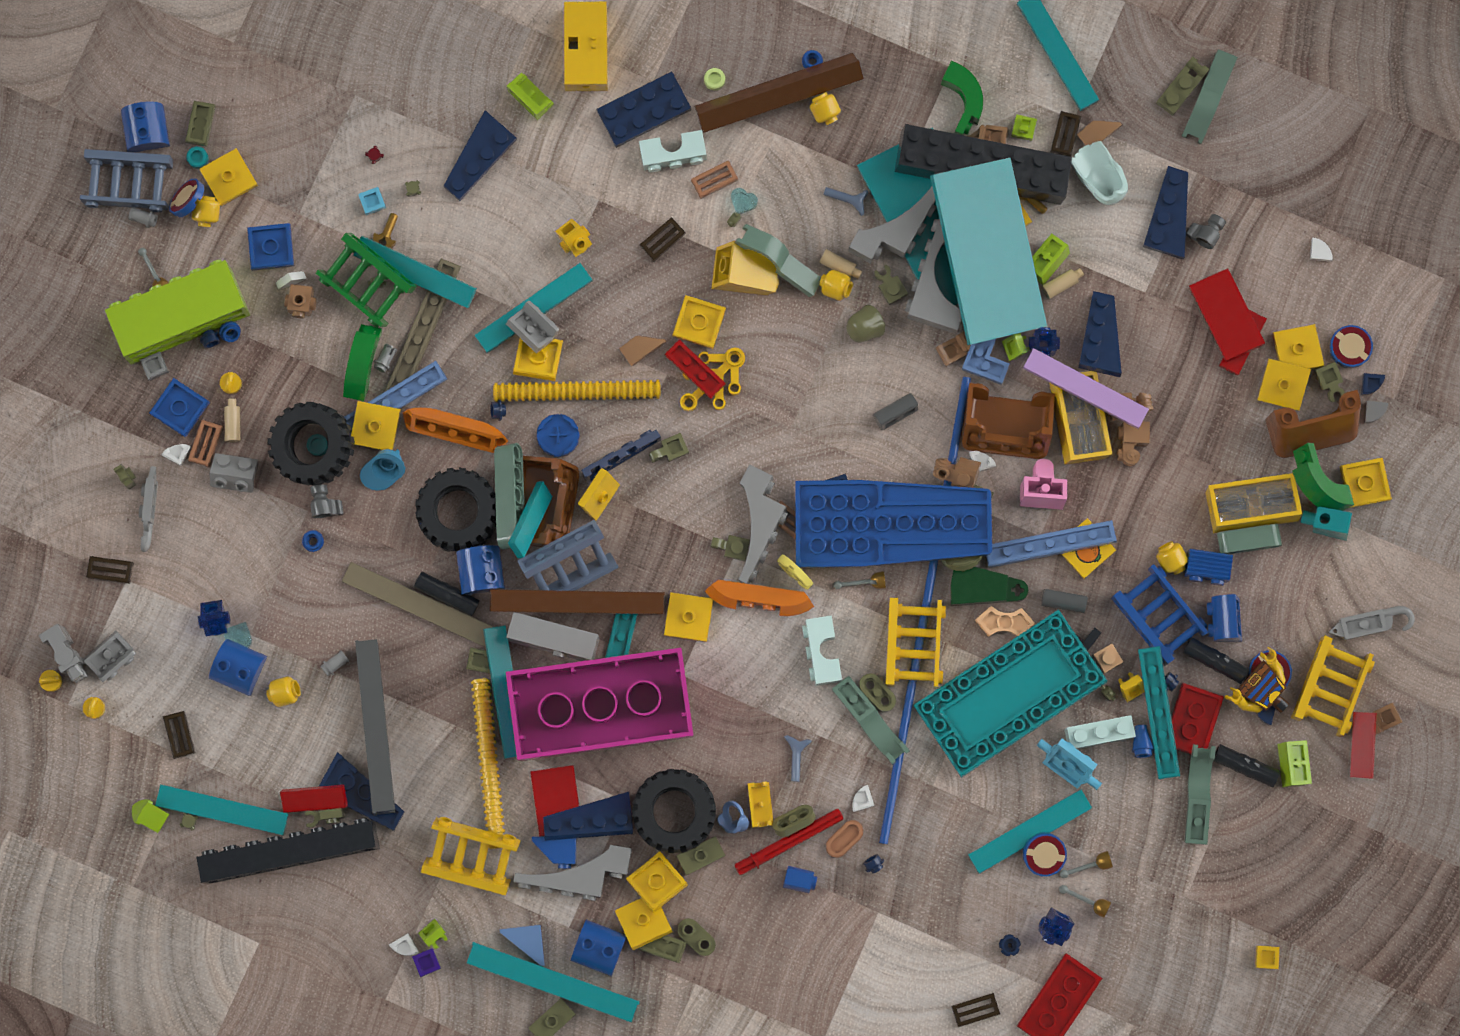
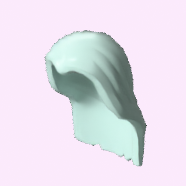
(1100, 173)

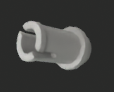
(143, 217)
(385, 358)
(334, 663)

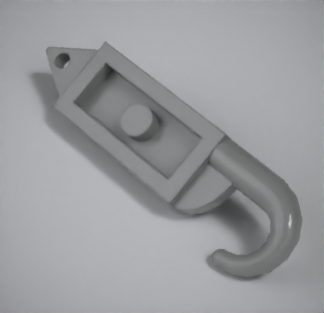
(147, 510)
(1370, 622)

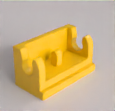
(760, 804)

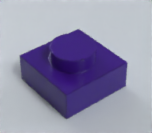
(426, 962)

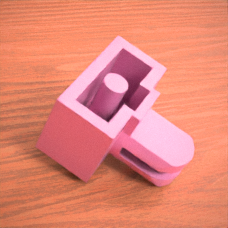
(1042, 488)

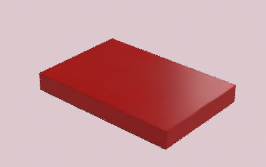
(1194, 717)
(553, 792)

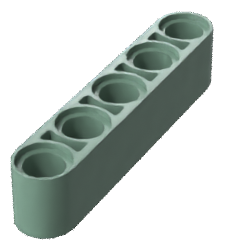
(508, 490)

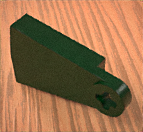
(984, 587)

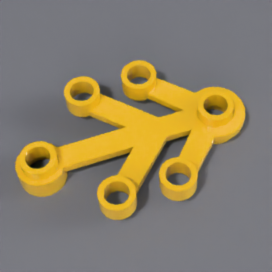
(725, 367)

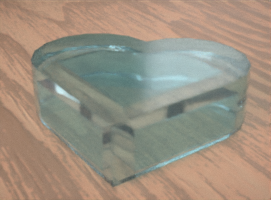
(743, 201)
(239, 634)

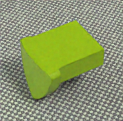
(148, 815)

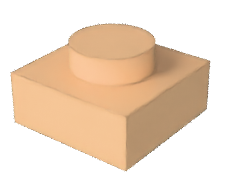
(1108, 658)

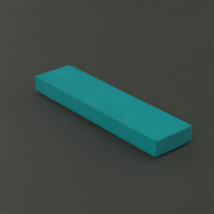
(530, 519)

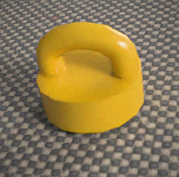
(230, 383)
(50, 680)
(94, 707)

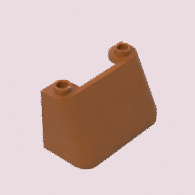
(1008, 424)
(1324, 431)
(562, 483)

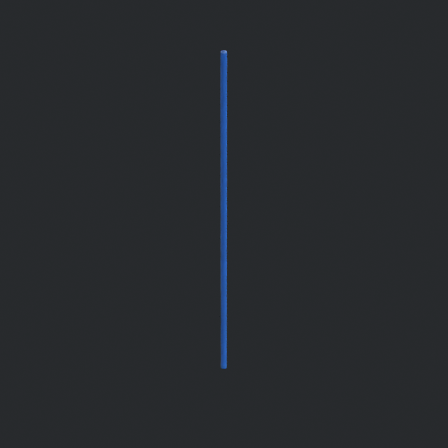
(919, 642)

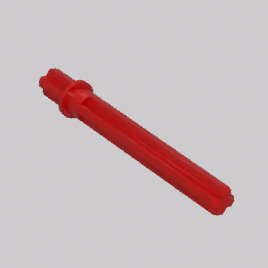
(788, 842)

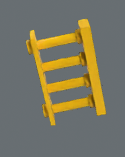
(895, 653)
(1318, 669)
(456, 871)

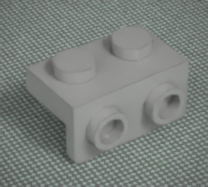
(533, 327)
(233, 472)
(110, 656)

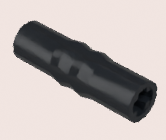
(446, 593)
(1216, 660)
(1246, 765)

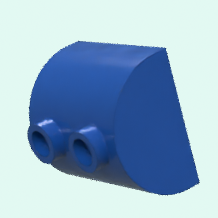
(145, 126)
(480, 569)
(1225, 617)
(237, 667)
(598, 947)

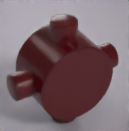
(374, 154)

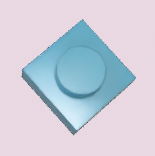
(372, 201)

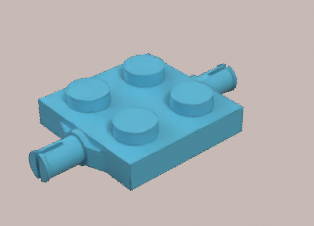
(1069, 763)

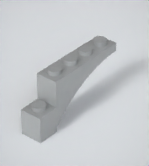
(896, 234)
(765, 518)
(584, 879)

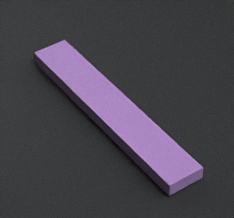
(1085, 388)

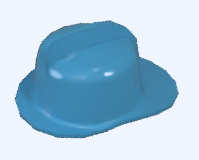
(382, 470)

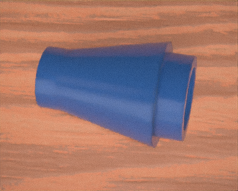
(1142, 743)

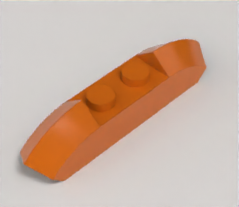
(453, 428)
(789, 601)

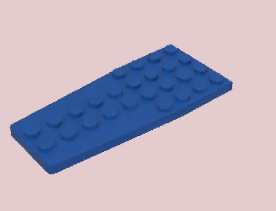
(888, 523)

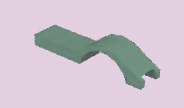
(1210, 95)
(778, 254)
(869, 719)
(1199, 795)

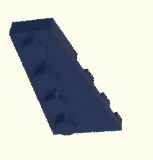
(480, 153)
(1168, 222)
(1101, 342)
(618, 457)
(358, 791)
(595, 819)

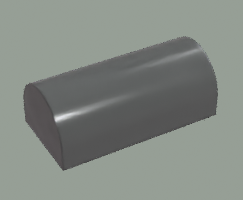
(896, 411)
(1064, 601)

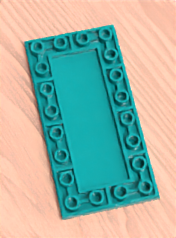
(897, 194)
(988, 251)
(1010, 693)

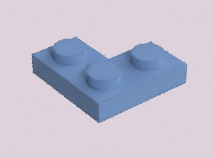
(983, 365)

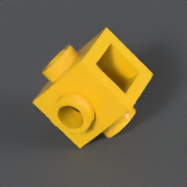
(573, 237)

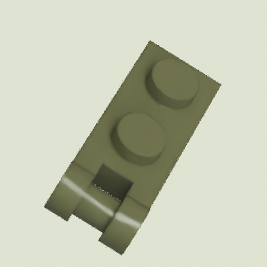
(1182, 86)

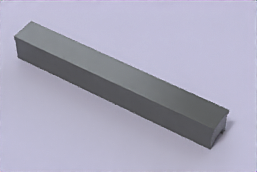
(375, 727)

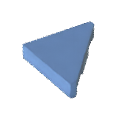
(528, 940)

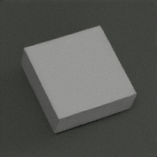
(154, 366)

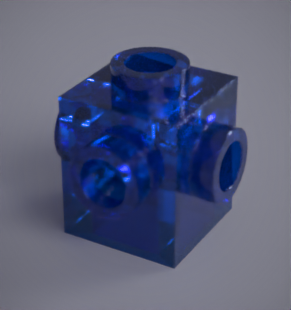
(1046, 335)
(213, 618)
(1055, 927)

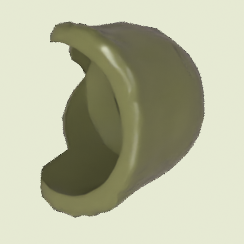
(865, 324)

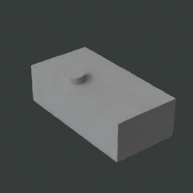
(552, 637)

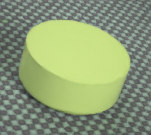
(714, 79)

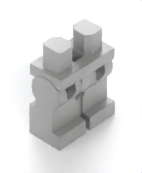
(69, 659)

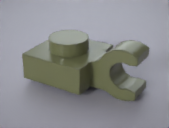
(672, 447)
(734, 547)
(330, 816)

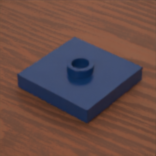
(270, 246)
(179, 407)

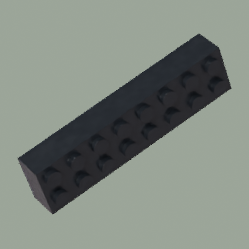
(931, 152)
(287, 852)

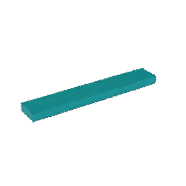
(1058, 53)
(424, 275)
(544, 299)
(621, 635)
(500, 663)
(1159, 712)
(222, 809)
(1017, 837)

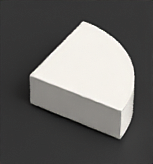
(1320, 251)
(290, 278)
(177, 453)
(986, 461)
(862, 799)
(404, 946)

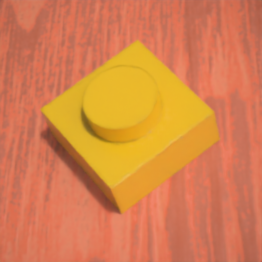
(1267, 957)

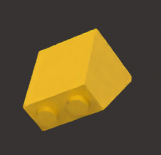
(743, 271)

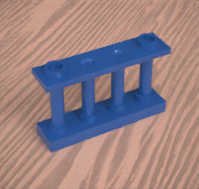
(1138, 618)

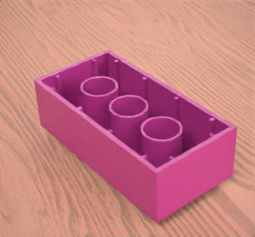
(599, 704)

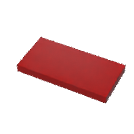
(1227, 315)
(1060, 999)

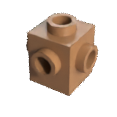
(296, 295)

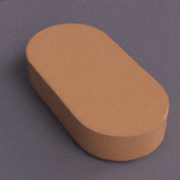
(844, 839)

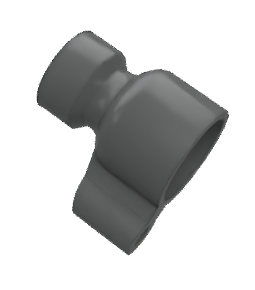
(1207, 235)
(321, 505)

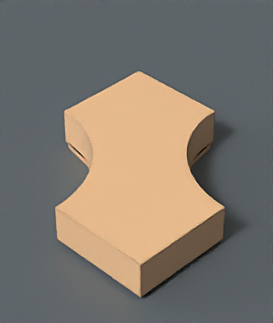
(994, 621)

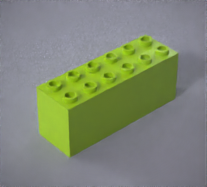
(176, 311)

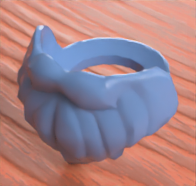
(726, 822)

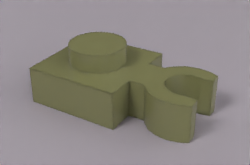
(892, 287)
(1329, 378)
(125, 475)

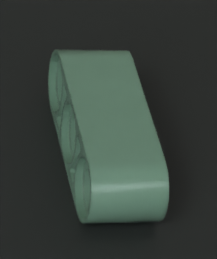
(1249, 539)

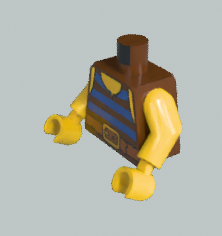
(1262, 687)

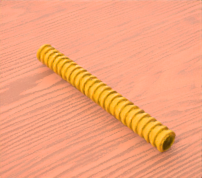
(576, 390)
(488, 756)

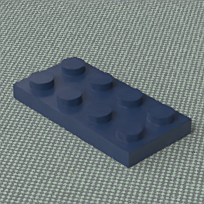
(643, 109)

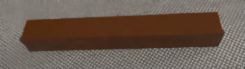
(779, 92)
(576, 601)

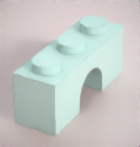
(656, 157)
(824, 670)
(1100, 732)

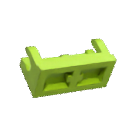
(529, 96)
(1049, 257)
(1294, 763)

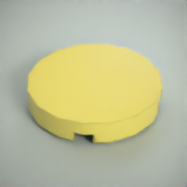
(794, 572)

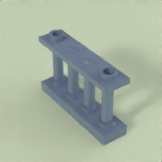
(118, 160)
(563, 548)

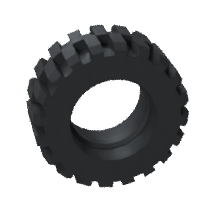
(283, 443)
(448, 482)
(680, 781)

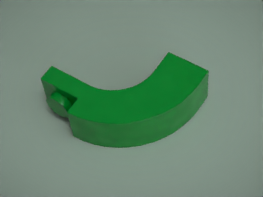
(968, 88)
(360, 362)
(1316, 484)

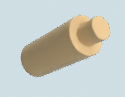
(840, 264)
(1062, 283)
(232, 422)

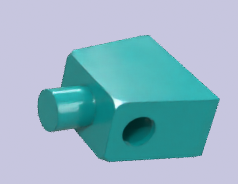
(1337, 526)

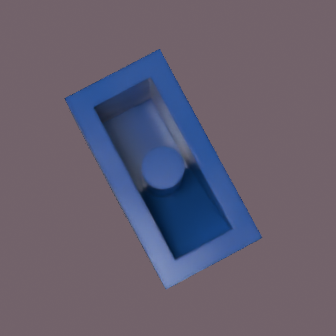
(558, 851)

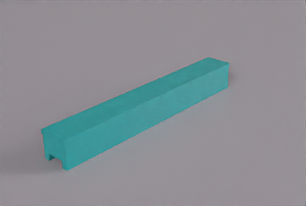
(552, 982)

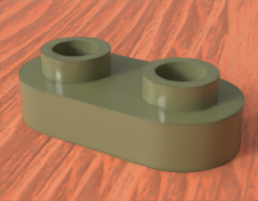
(879, 691)
(794, 820)
(696, 937)

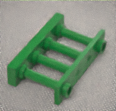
(385, 272)

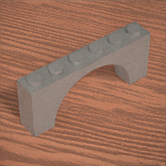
(928, 302)

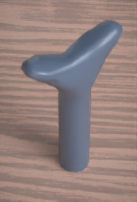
(855, 200)
(796, 747)

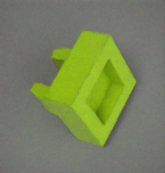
(1024, 127)
(1015, 346)
(432, 933)

